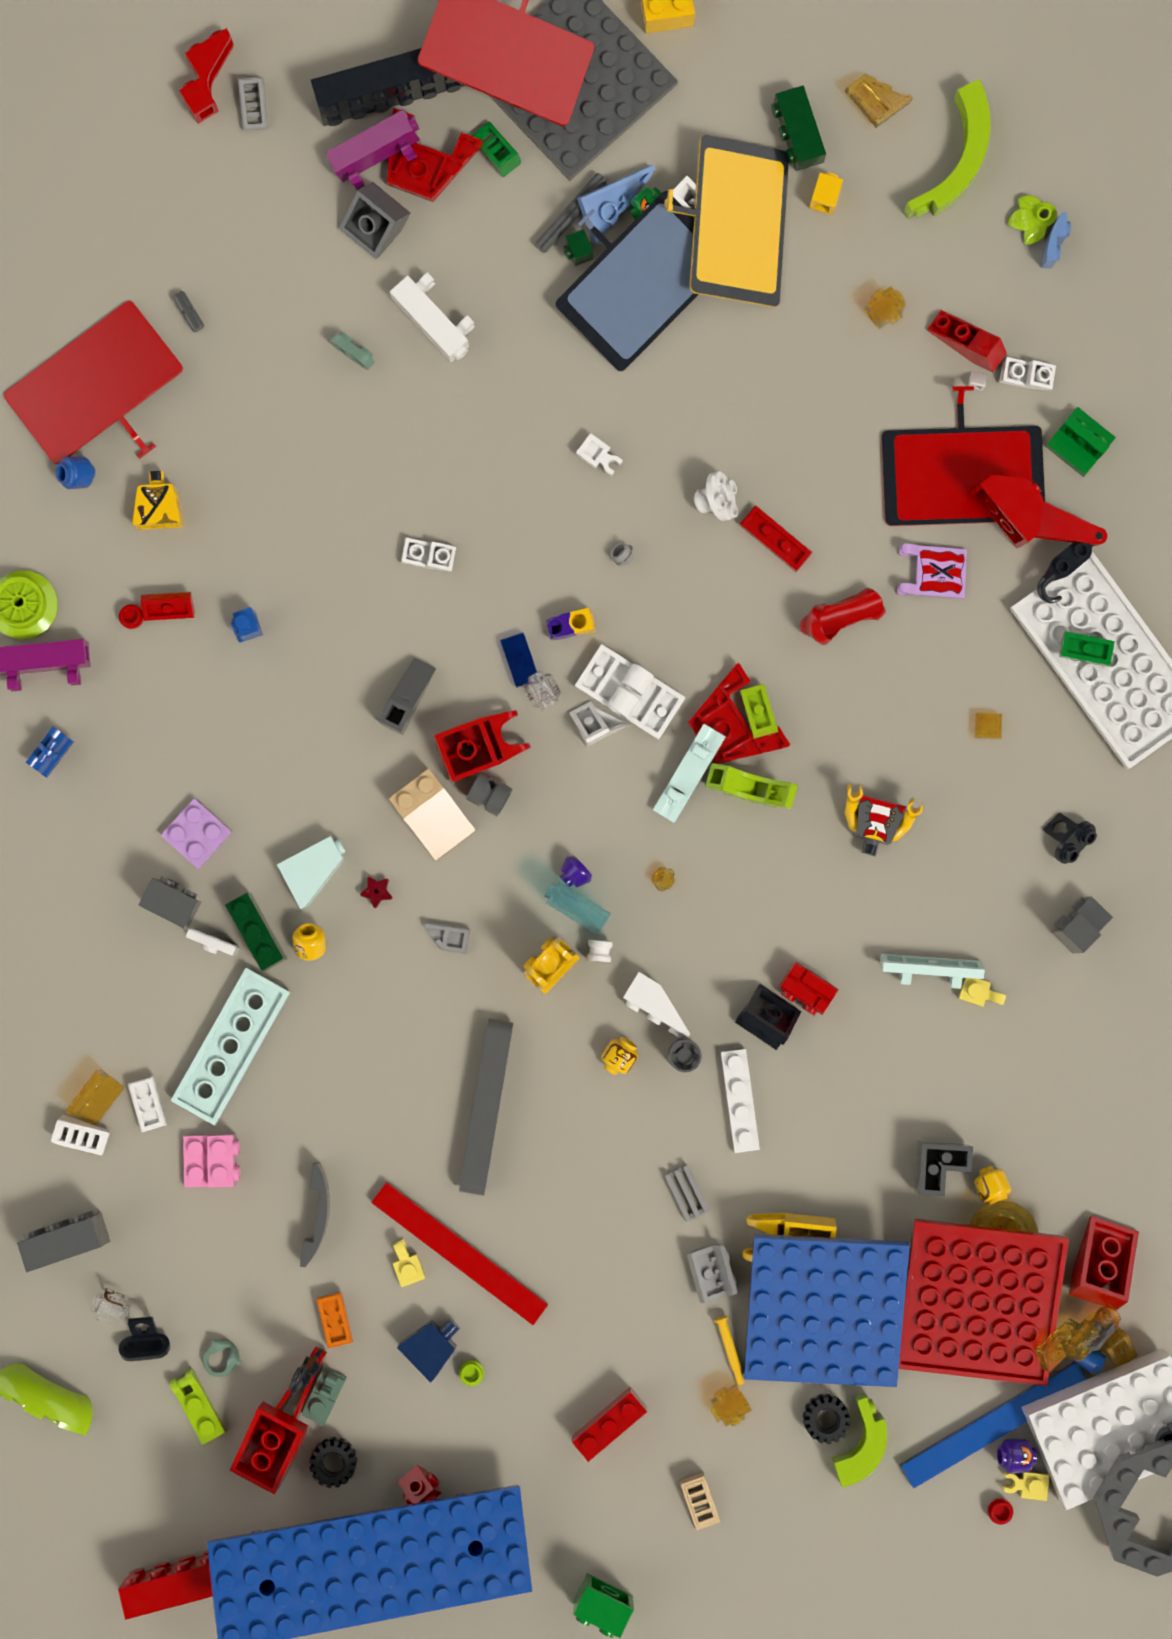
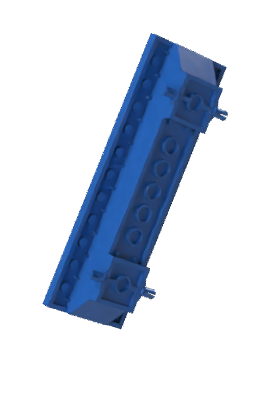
(370, 1566)

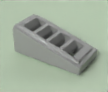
(253, 83)

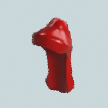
(828, 619)

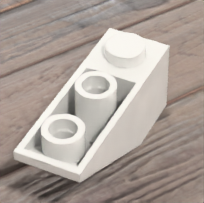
(651, 997)

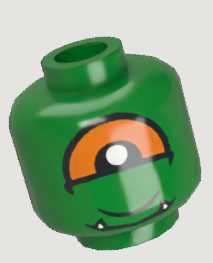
(643, 200)

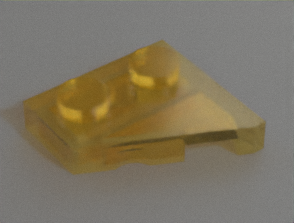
(876, 99)

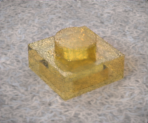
(988, 726)

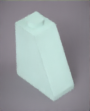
(312, 869)

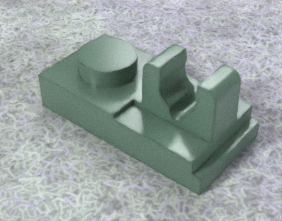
(323, 1396)

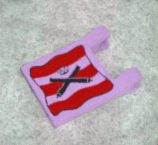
(938, 571)

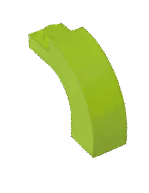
(751, 787)
(866, 1456)

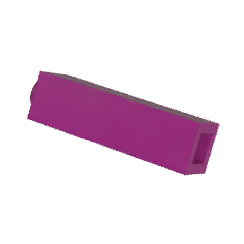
(373, 146)
(44, 657)

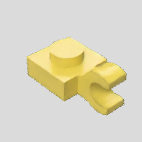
(977, 991)
(408, 1266)

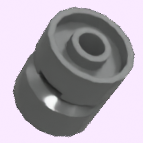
(489, 794)
(684, 1055)

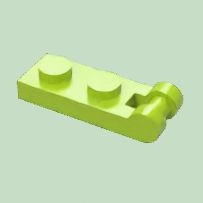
(197, 1407)

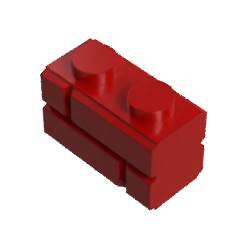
(808, 989)

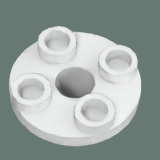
(717, 497)

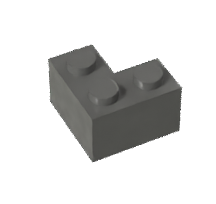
(169, 902)
(1082, 925)
(935, 1160)

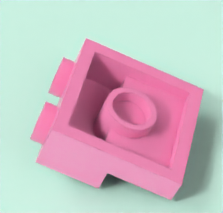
(211, 1160)

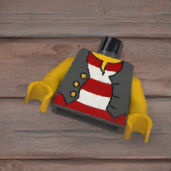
(878, 819)

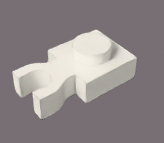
(596, 452)

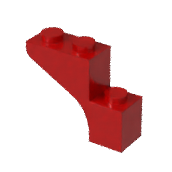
(206, 61)

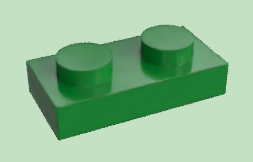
(1086, 649)

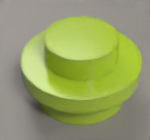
(471, 1373)

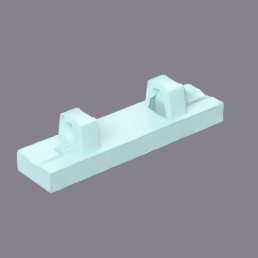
(689, 773)
(953, 968)

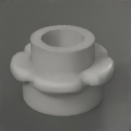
(622, 554)

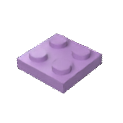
(196, 833)

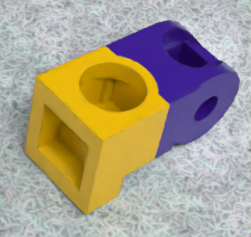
(571, 624)

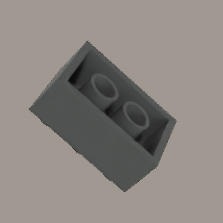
(63, 1240)

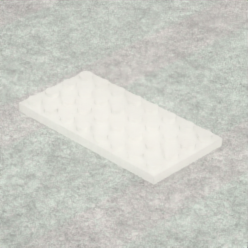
(1134, 694)

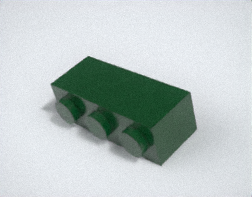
(798, 128)
(256, 931)

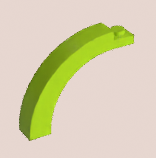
(976, 123)

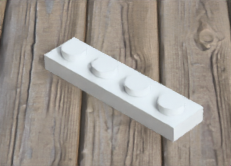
(740, 1100)

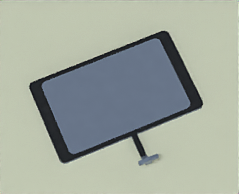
(634, 284)

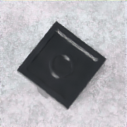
(768, 1017)

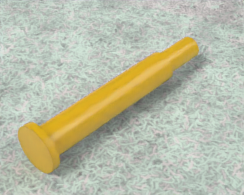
(729, 1348)

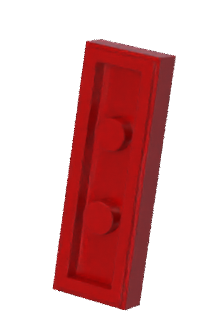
(775, 538)

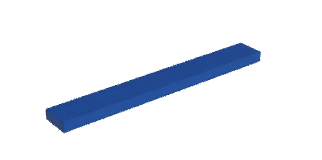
(984, 1429)

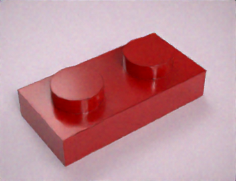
(167, 606)

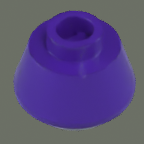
(574, 872)

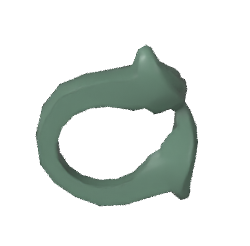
(233, 1360)

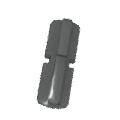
(189, 313)

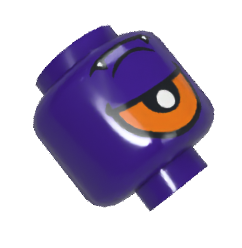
(1016, 1455)

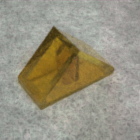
(1119, 1348)

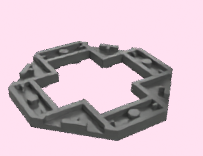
(1119, 1522)

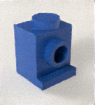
(246, 625)

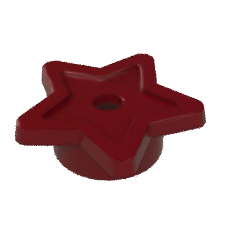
(383, 893)

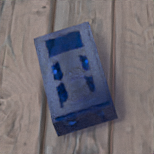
(518, 658)

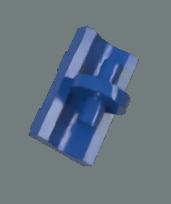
(49, 752)

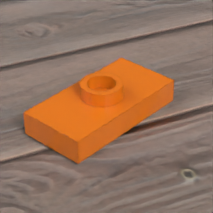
(334, 1320)

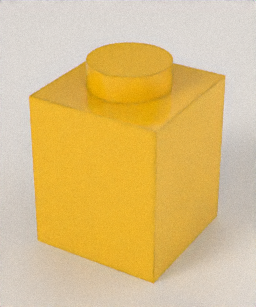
(826, 193)

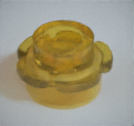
(663, 878)

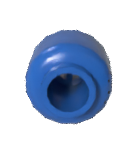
(75, 472)

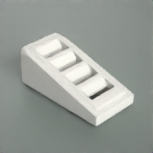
(75, 1124)

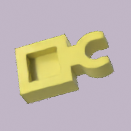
(1031, 1485)

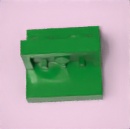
(1080, 441)

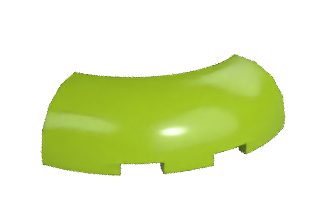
(46, 1398)

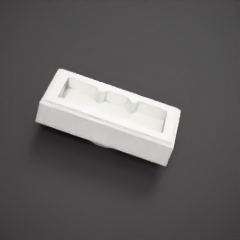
(211, 943)
(147, 1104)

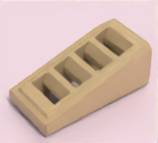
(693, 1481)

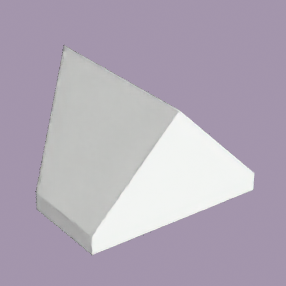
(595, 723)

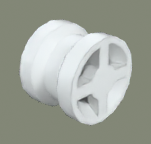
(599, 951)

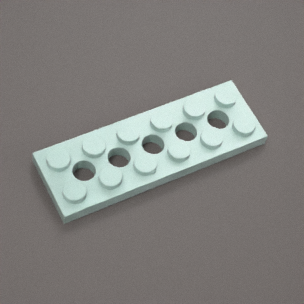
(213, 1048)

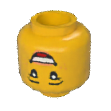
(309, 942)

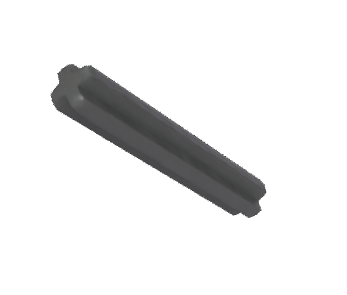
(567, 216)

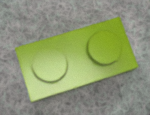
(759, 711)

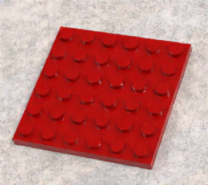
(980, 1300)

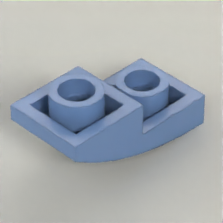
(1055, 238)

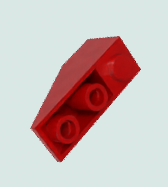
(968, 340)

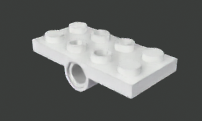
(630, 691)

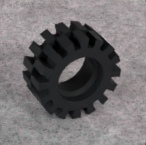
(837, 1430)
(333, 1478)

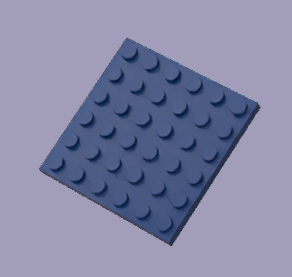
(826, 1310)

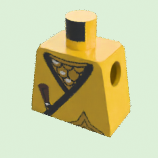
(157, 505)

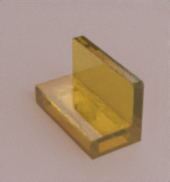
(95, 1098)

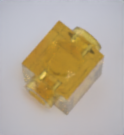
(885, 307)
(729, 1405)

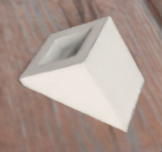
(977, 380)

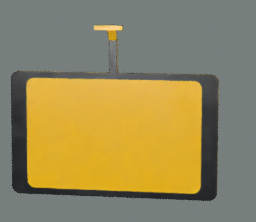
(738, 221)

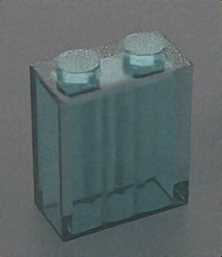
(576, 907)

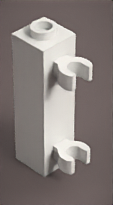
(429, 318)

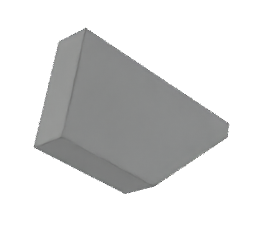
(449, 937)

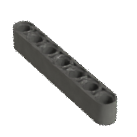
(486, 1107)

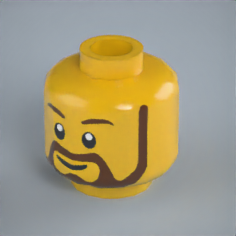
(620, 1055)
(992, 1185)

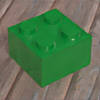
(603, 1606)

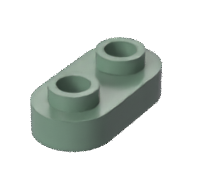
(344, 344)

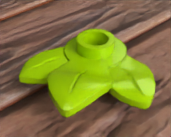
(1029, 219)

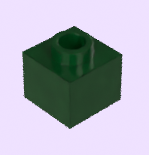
(578, 248)

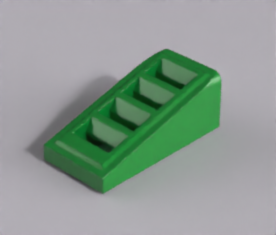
(507, 160)

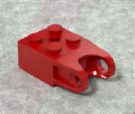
(486, 744)

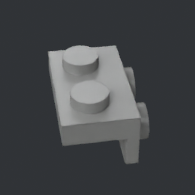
(712, 1272)

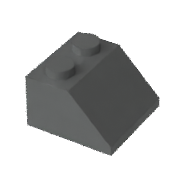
(374, 219)

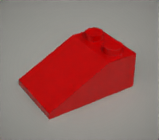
(1104, 1264)

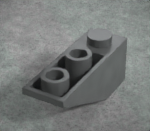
(407, 696)

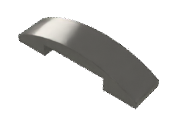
(318, 1183)

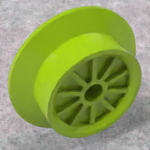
(38, 608)

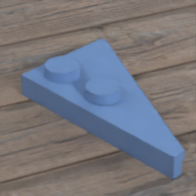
(612, 199)

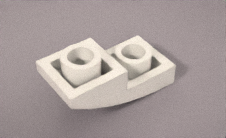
(1027, 374)
(428, 555)

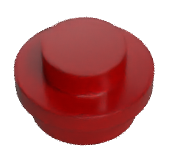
(131, 616)
(1000, 1511)

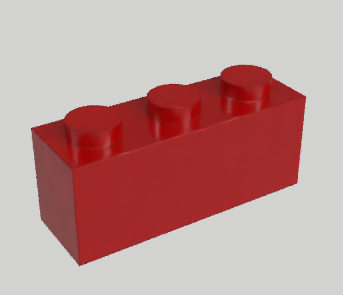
(609, 1424)

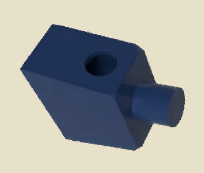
(430, 1347)

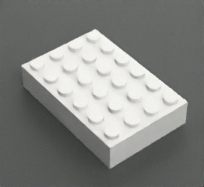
(1097, 1420)

